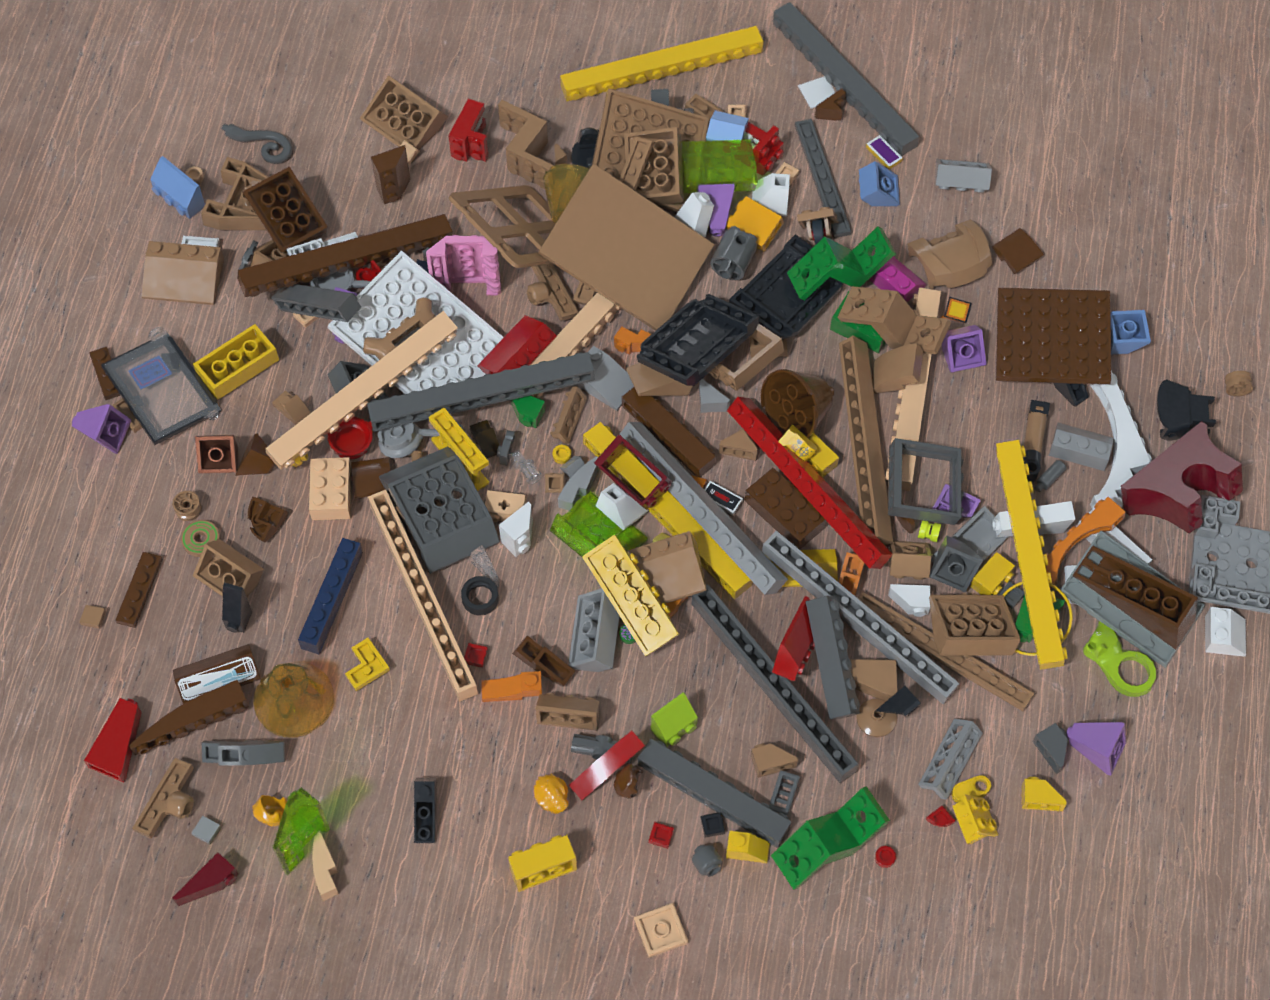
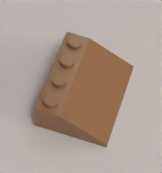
(402, 115)
(663, 172)
(182, 272)
(672, 566)
(972, 625)

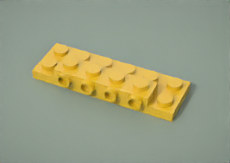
(631, 594)

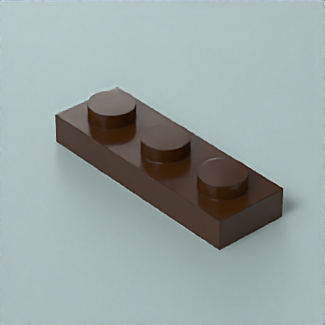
(99, 357)

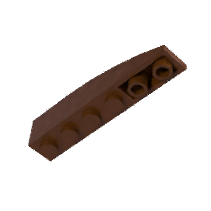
(193, 715)

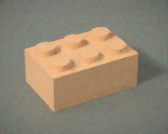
(330, 488)

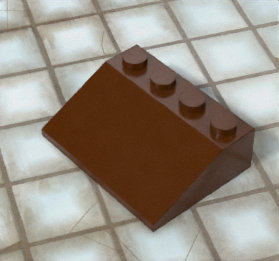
(285, 210)

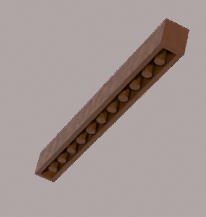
(342, 256)

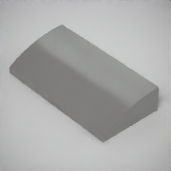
(978, 534)

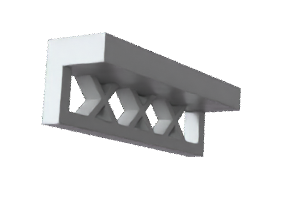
(955, 757)

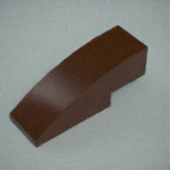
(543, 660)

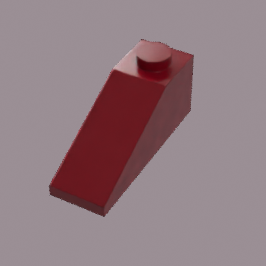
(209, 879)

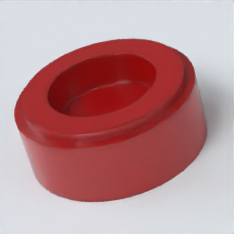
(885, 856)

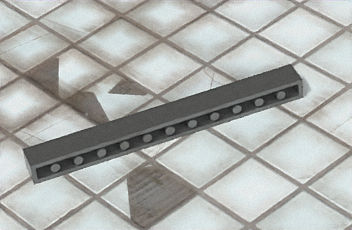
(843, 75)
(481, 391)
(776, 687)

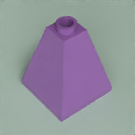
(721, 196)
(103, 425)
(1099, 742)

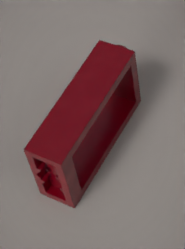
(609, 456)

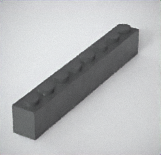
(714, 793)

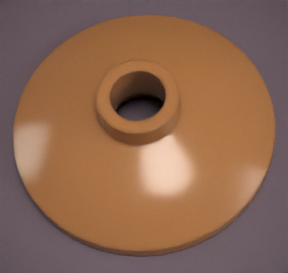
(875, 726)

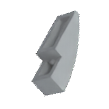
(578, 485)

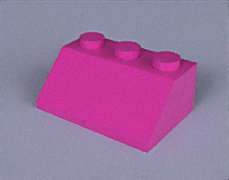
(898, 278)

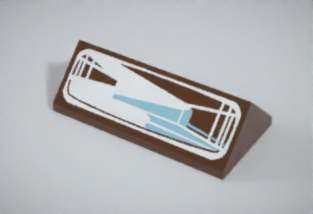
(215, 672)

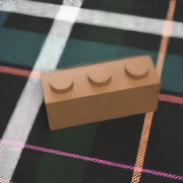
(224, 564)
(567, 711)

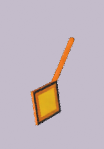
(957, 310)

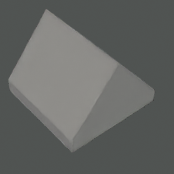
(572, 466)

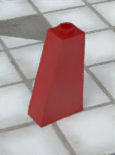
(112, 748)

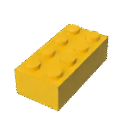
(236, 361)

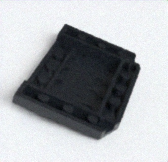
(775, 298)
(697, 339)

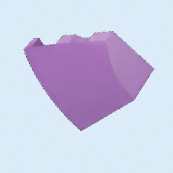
(968, 502)

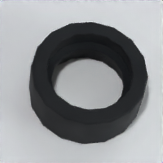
(480, 581)

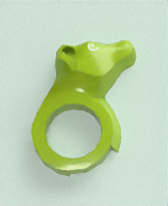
(1108, 653)

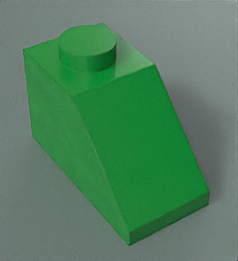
(529, 410)

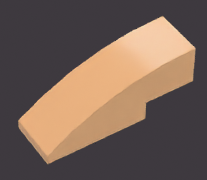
(323, 868)

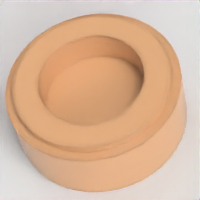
(195, 174)

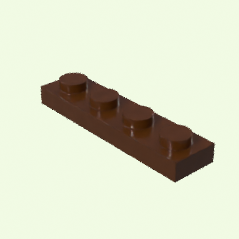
(138, 589)

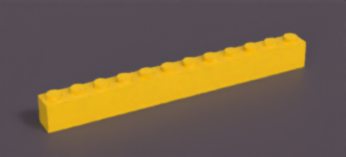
(661, 63)
(670, 512)
(1030, 556)

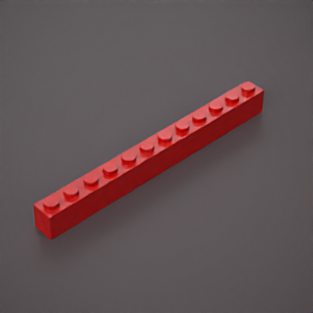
(810, 484)

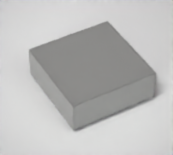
(206, 830)

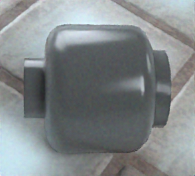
(707, 860)

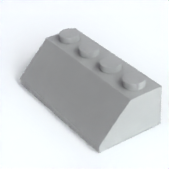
(594, 633)

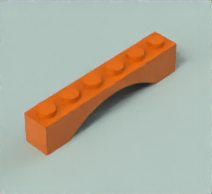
(1104, 518)

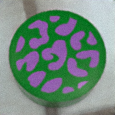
(626, 636)

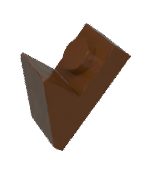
(831, 107)

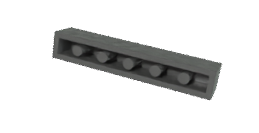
(317, 302)
(833, 657)

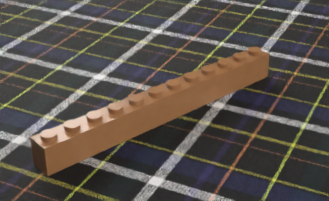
(865, 438)

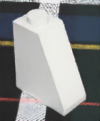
(696, 212)

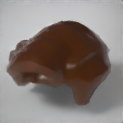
(626, 781)

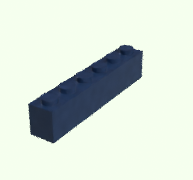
(330, 596)

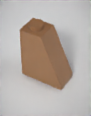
(875, 677)

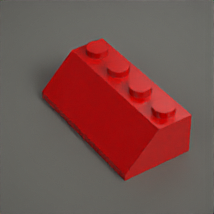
(518, 347)
(795, 645)

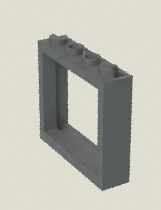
(927, 450)

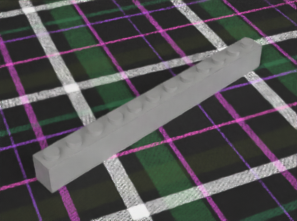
(706, 511)
(861, 618)

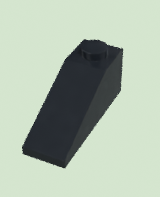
(235, 608)

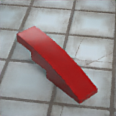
(606, 765)

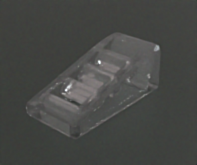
(482, 562)

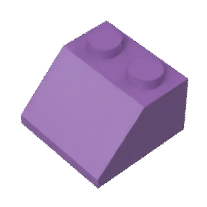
(964, 348)

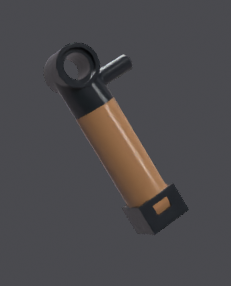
(1034, 436)

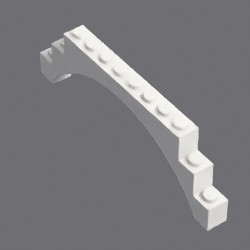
(1128, 446)

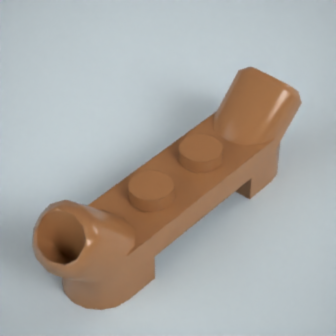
(382, 346)

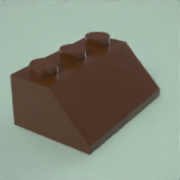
(391, 173)

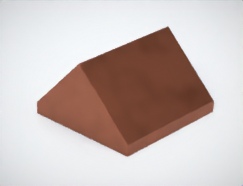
(216, 453)

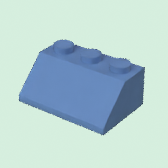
(177, 188)

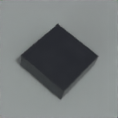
(712, 825)

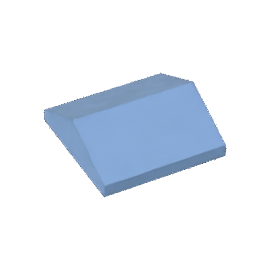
(726, 127)

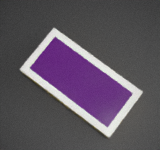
(884, 152)

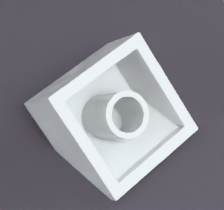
(517, 530)
(1225, 632)

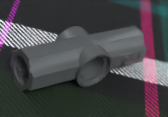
(592, 746)

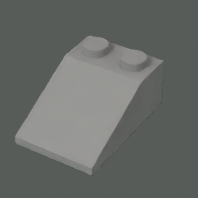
(610, 379)

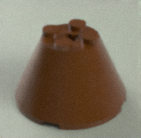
(796, 400)

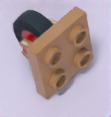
(818, 222)

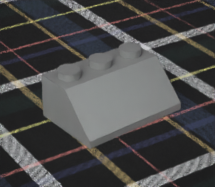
(962, 175)
(1081, 446)

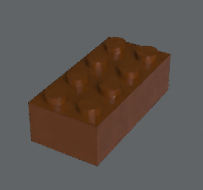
(785, 508)

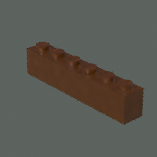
(670, 432)

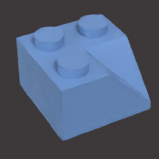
(1128, 331)

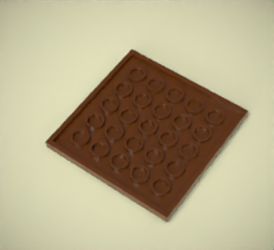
(1053, 336)

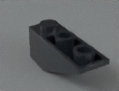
(425, 809)

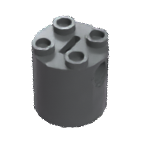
(734, 254)

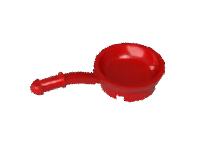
(351, 438)

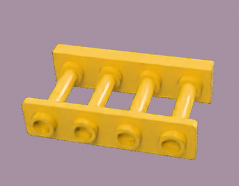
(455, 438)

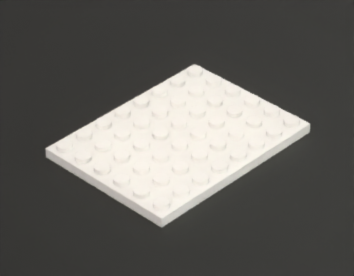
(392, 299)

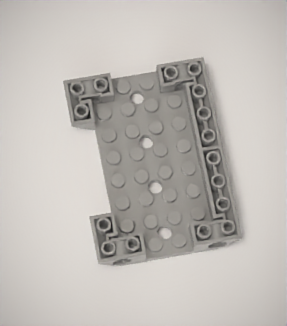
(1229, 578)

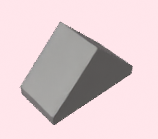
(711, 399)

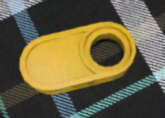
(968, 787)

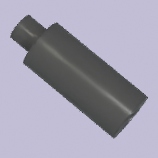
(1050, 475)

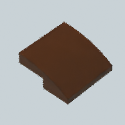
(1017, 250)
(366, 476)

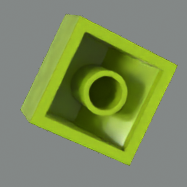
(674, 720)

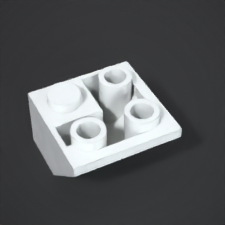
(773, 192)
(620, 506)

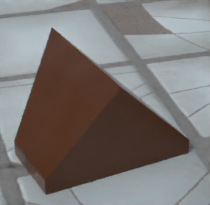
(255, 458)

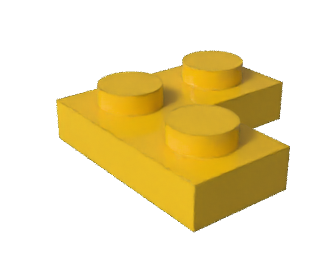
(370, 666)

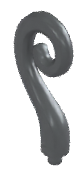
(241, 135)

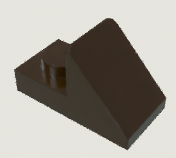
(485, 438)

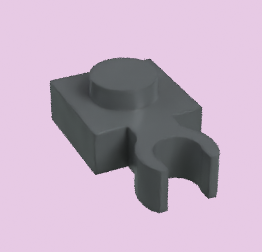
(506, 448)

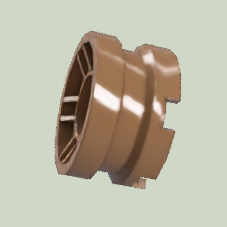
(1238, 383)
(180, 503)

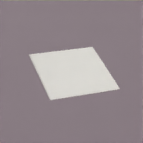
(816, 91)

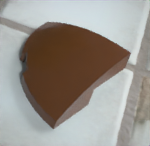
(265, 518)

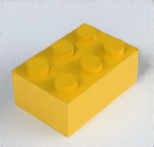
(542, 862)

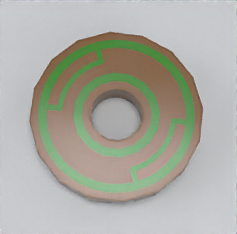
(195, 529)

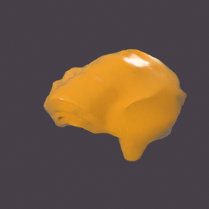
(551, 793)
(269, 809)

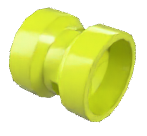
(925, 528)

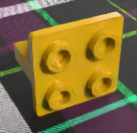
(975, 818)

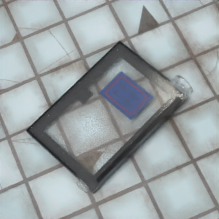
(161, 387)

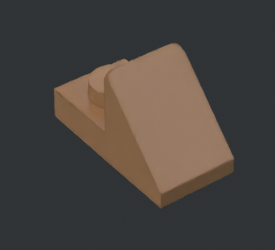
(291, 407)

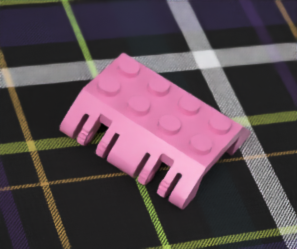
(465, 261)

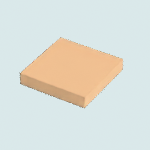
(660, 930)

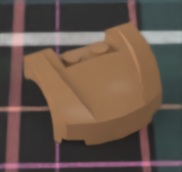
(954, 257)

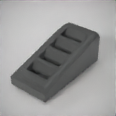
(788, 776)

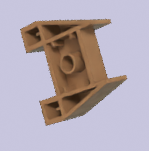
(236, 212)

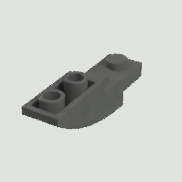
(243, 753)

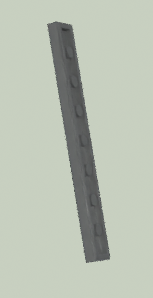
(822, 175)

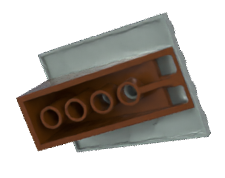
(1132, 599)

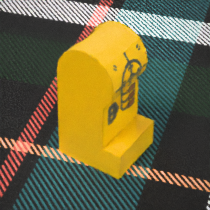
(798, 443)

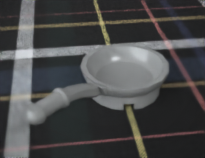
(341, 280)
(403, 439)

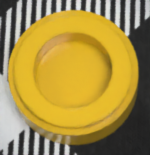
(561, 454)

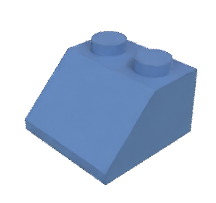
(878, 185)

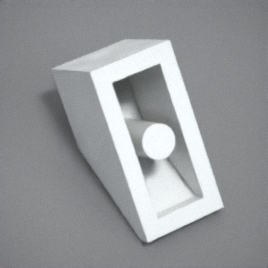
(911, 598)

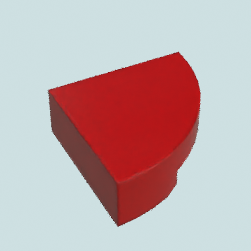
(940, 818)

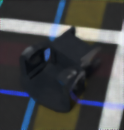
(584, 149)
(1181, 410)

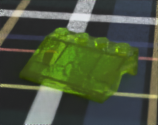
(719, 164)
(588, 527)
(299, 824)

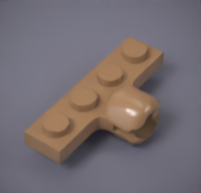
(551, 290)
(166, 799)

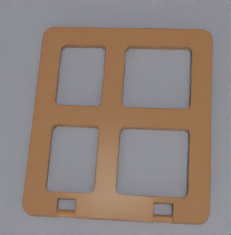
(521, 228)

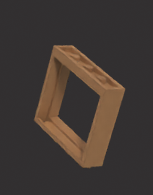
(773, 349)

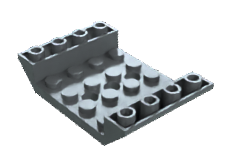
(445, 531)

